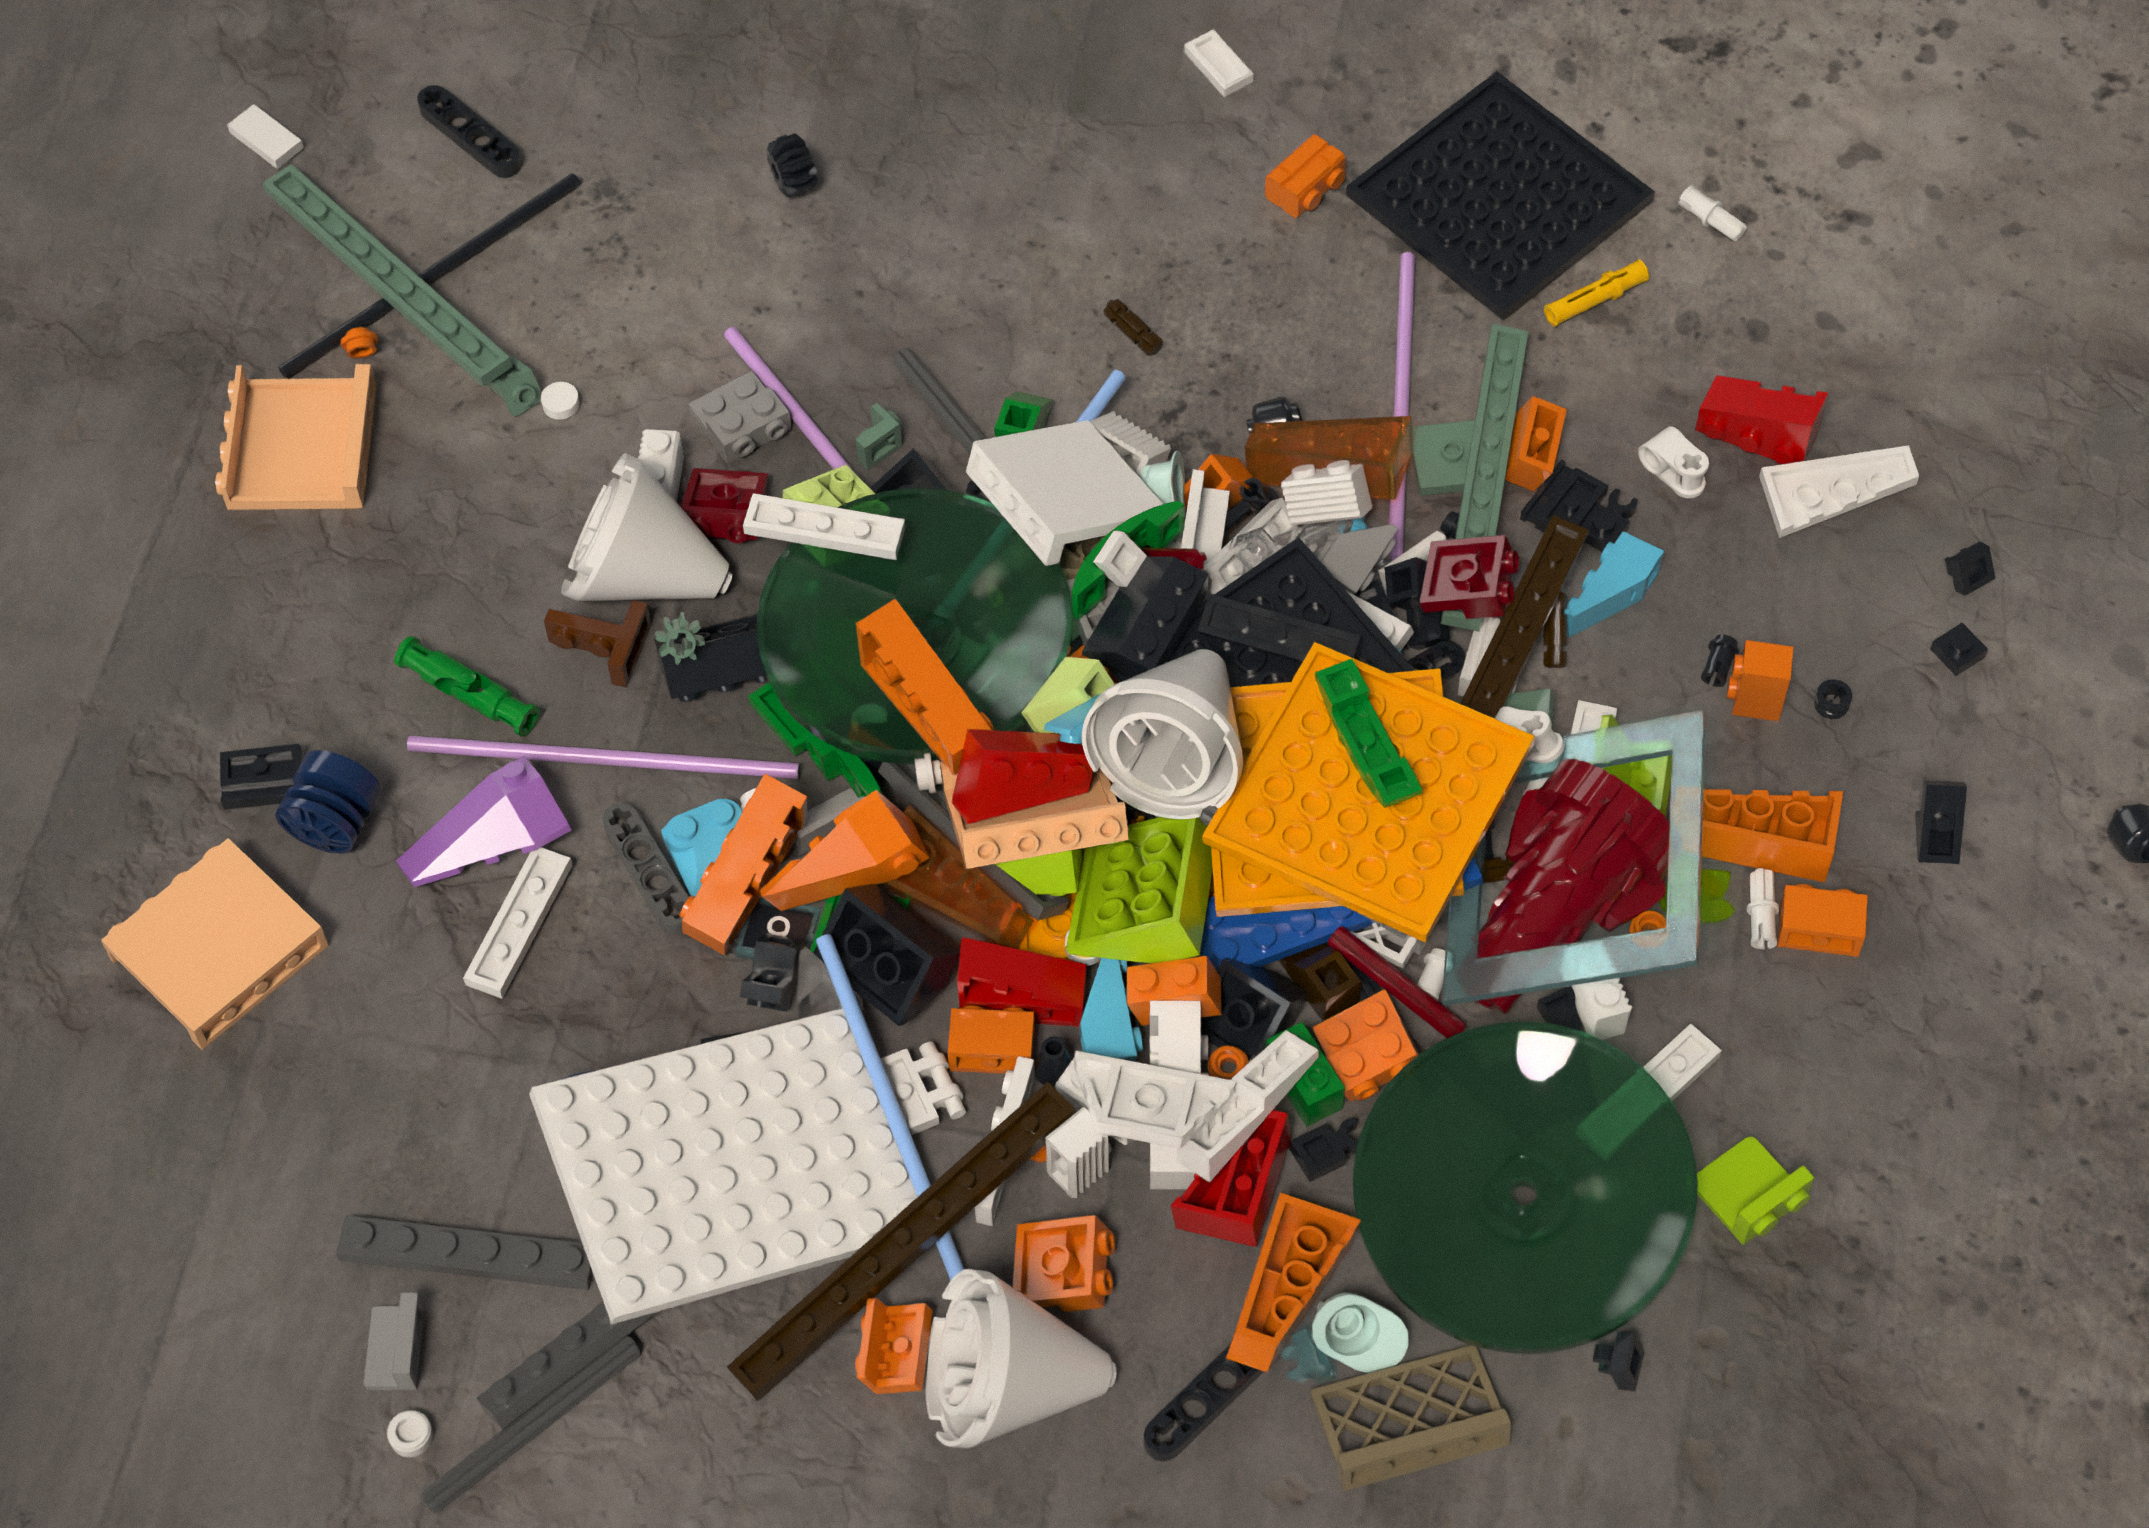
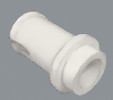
(1432, 976)

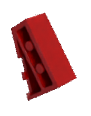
(1761, 419)
(1016, 772)
(1011, 977)
(1240, 1194)

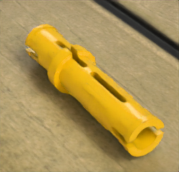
(1608, 287)

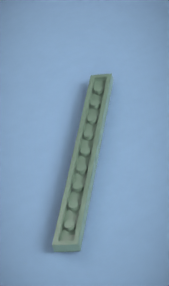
(388, 275)
(1490, 445)

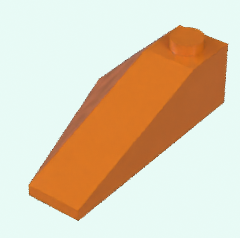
(866, 847)

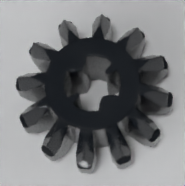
(791, 165)

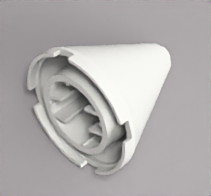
(642, 545)
(1168, 737)
(1004, 1362)

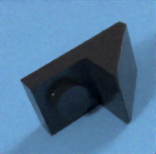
(1940, 822)

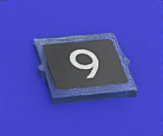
(766, 918)

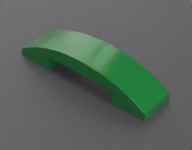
(1151, 527)
(1364, 736)
(836, 762)

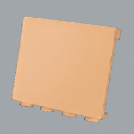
(297, 442)
(1042, 829)
(216, 942)

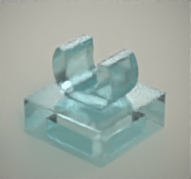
(1311, 1360)

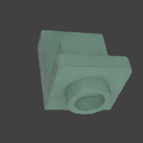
(517, 388)
(880, 440)

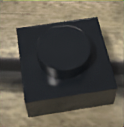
(1959, 649)

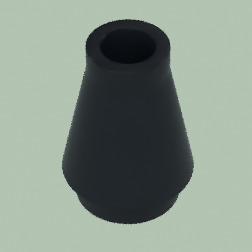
(1052, 1061)

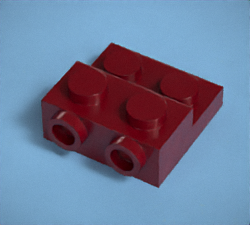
(720, 501)
(1470, 576)

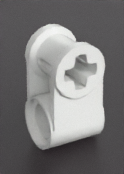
(1675, 462)
(1547, 743)

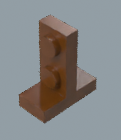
(603, 638)

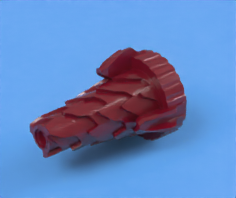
(1581, 856)

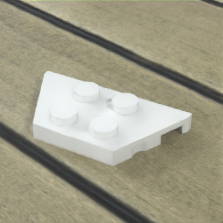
(1148, 1100)

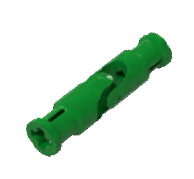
(463, 684)

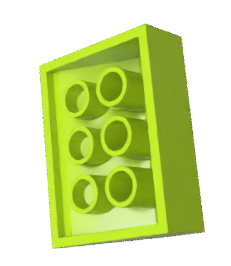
(1144, 894)

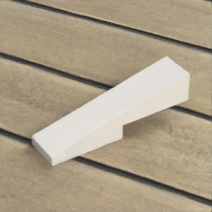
(1256, 1094)

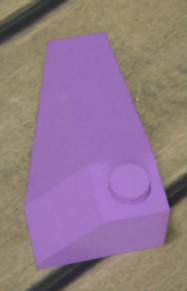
(497, 817)

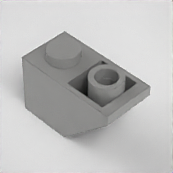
(1355, 553)

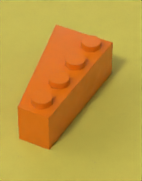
(917, 682)
(1292, 1269)

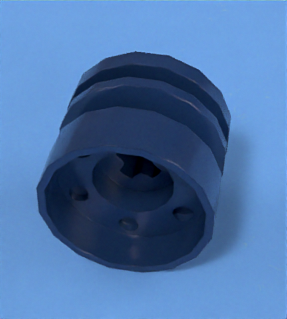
(328, 801)

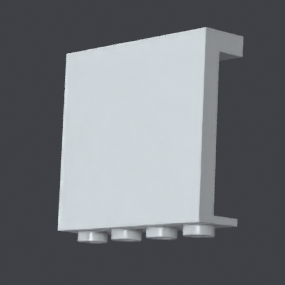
(1058, 485)

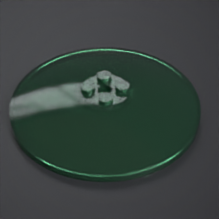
(963, 582)
(1541, 1114)

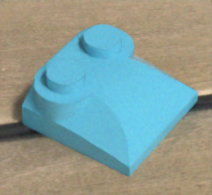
(697, 838)

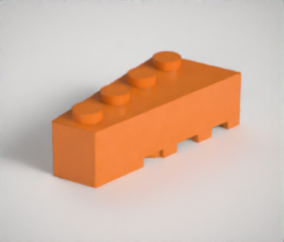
(1772, 831)
(745, 864)

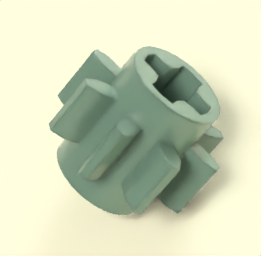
(688, 644)

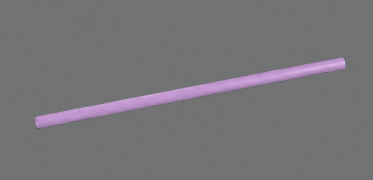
(1402, 382)
(796, 412)
(603, 757)

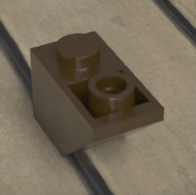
(1325, 977)

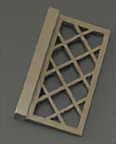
(1413, 1450)

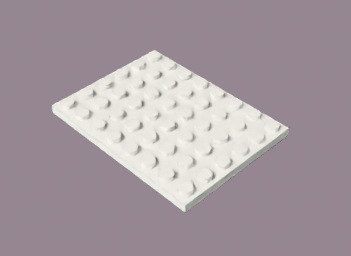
(723, 1163)

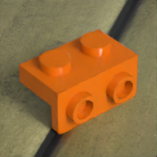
(893, 1347)

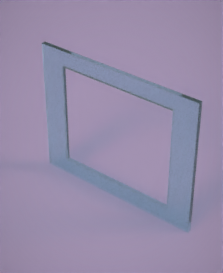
(1611, 957)

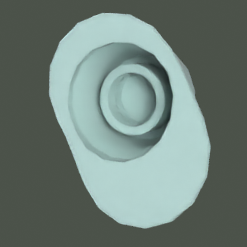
(1166, 480)
(1359, 1333)

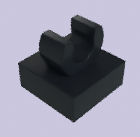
(1971, 568)
(1621, 1360)

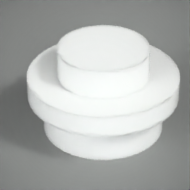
(928, 773)

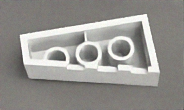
(1178, 1046)

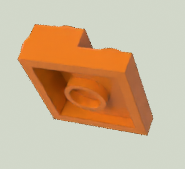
(1366, 1045)
(1064, 1262)

